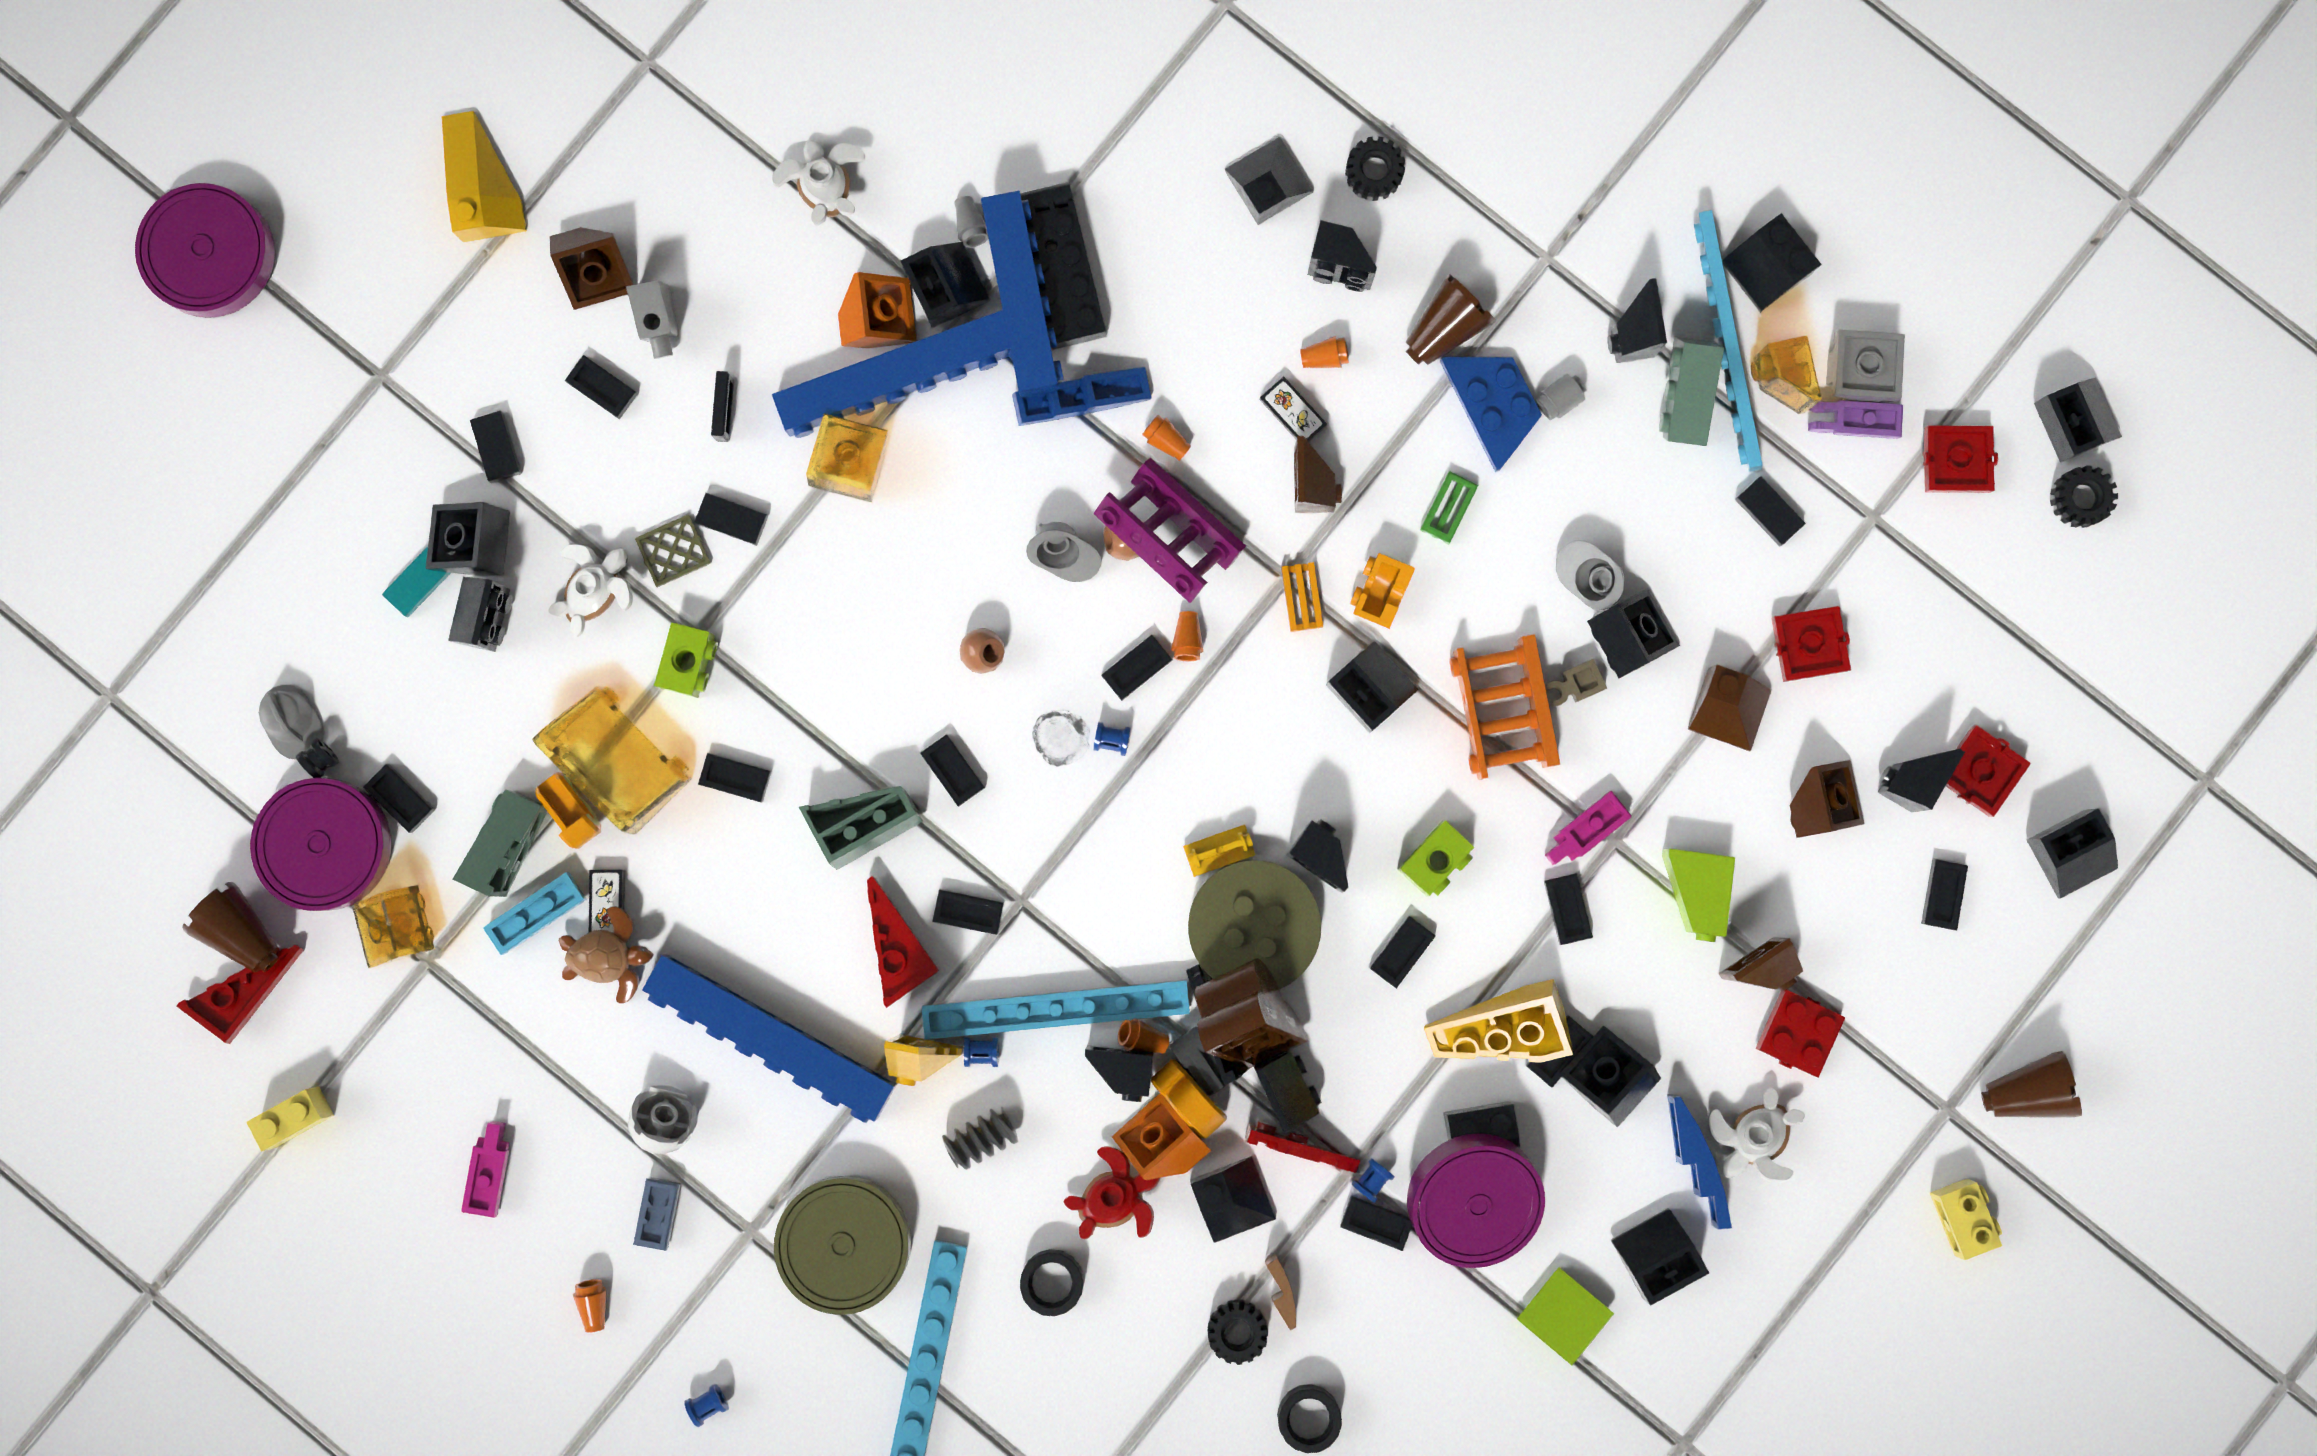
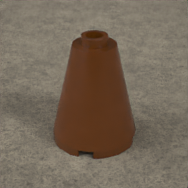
(1447, 322)
(233, 929)
(2035, 1091)

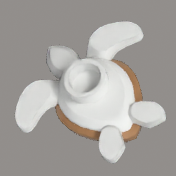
(822, 181)
(592, 587)
(1757, 1138)

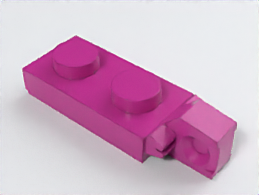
(1589, 828)
(486, 1172)

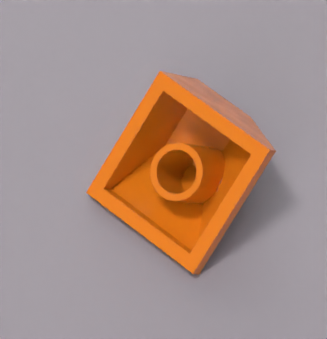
(877, 312)
(1160, 1141)

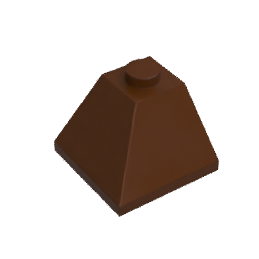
(589, 266)
(1313, 481)
(1730, 707)
(1826, 801)
(1767, 966)

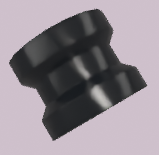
(317, 758)

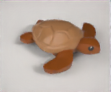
(605, 956)

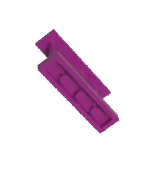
(1186, 513)

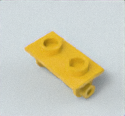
(1219, 850)

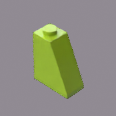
(1701, 890)

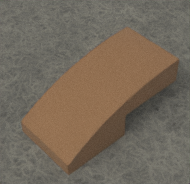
(1283, 1299)

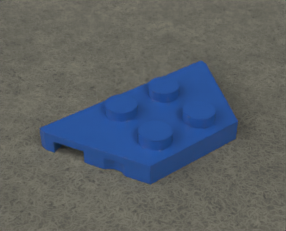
(1494, 402)

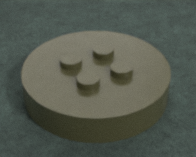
(1252, 914)
(842, 1245)

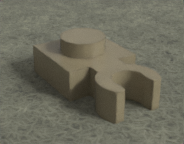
(1580, 682)

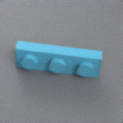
(534, 913)

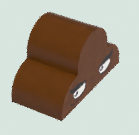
(1246, 1016)

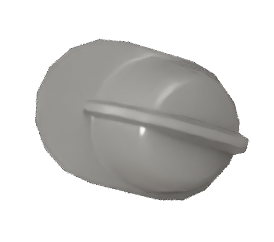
(1063, 552)
(1590, 574)
(289, 720)

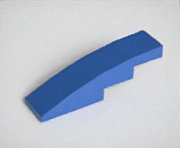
(1084, 396)
(1693, 1150)

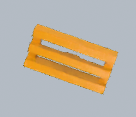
(1298, 569)

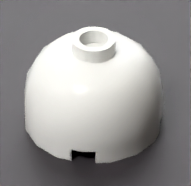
(662, 1119)

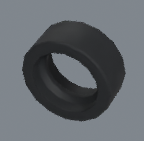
(1049, 1308)
(1311, 1445)

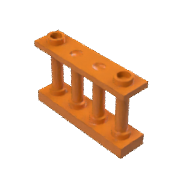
(1530, 686)

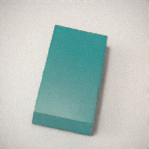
(414, 585)

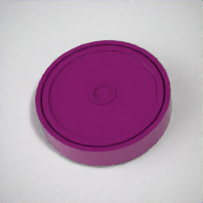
(204, 250)
(320, 844)
(1475, 1200)

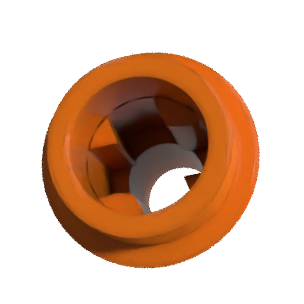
(1325, 354)
(1166, 437)
(1187, 637)
(1141, 1037)
(591, 1304)

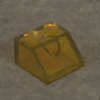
(1788, 373)
(847, 458)
(393, 926)

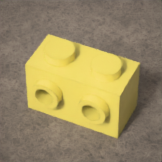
(1967, 1218)

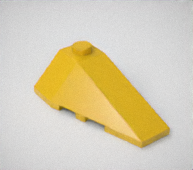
(477, 185)
(1512, 1025)
(917, 1059)

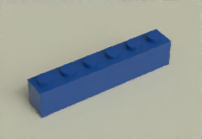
(1020, 294)

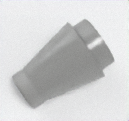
(970, 223)

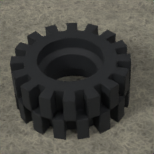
(1376, 149)
(2103, 496)
(1247, 1350)

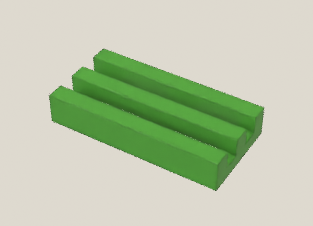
(1437, 532)

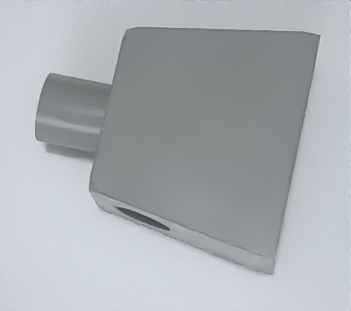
(647, 303)

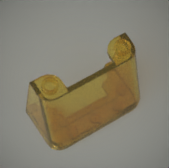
(612, 760)

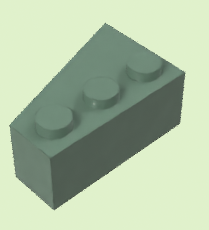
(1691, 391)
(860, 823)
(501, 844)

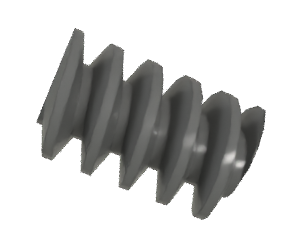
(980, 1139)

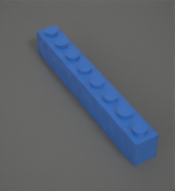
(894, 374)
(768, 1037)

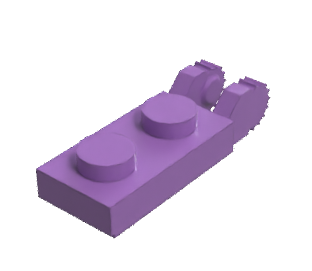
(1860, 419)

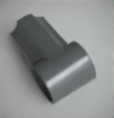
(1200, 1064)

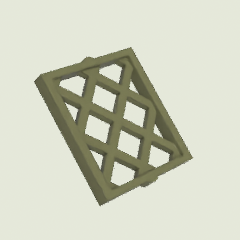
(648, 561)

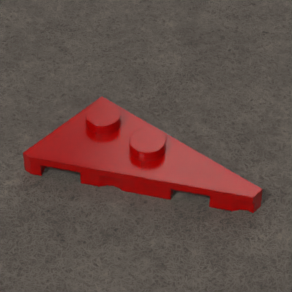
(901, 957)
(231, 1004)
(1297, 1145)

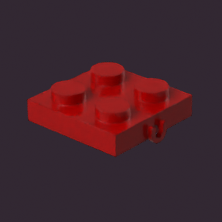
(1959, 459)
(1811, 644)
(1986, 771)
(1800, 1033)

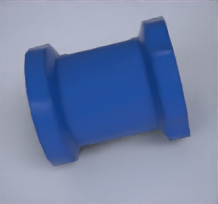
(1111, 739)
(981, 1052)
(1373, 1180)
(706, 1405)

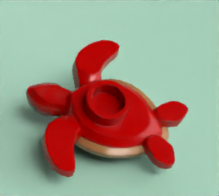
(1114, 1198)

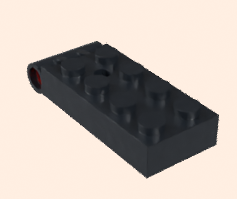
(1066, 270)

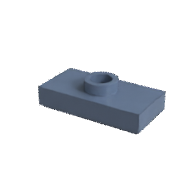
(656, 1214)

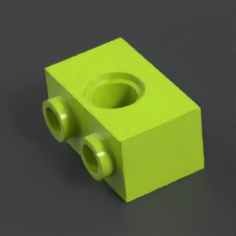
(680, 641)
(1418, 867)

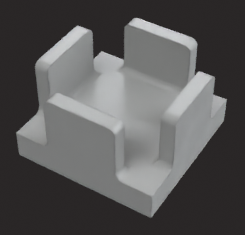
(1866, 366)

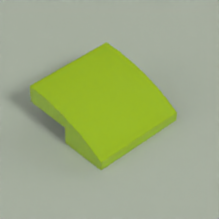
(1565, 1316)

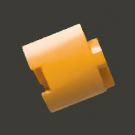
(1382, 590)

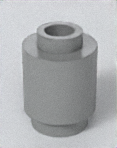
(1561, 396)

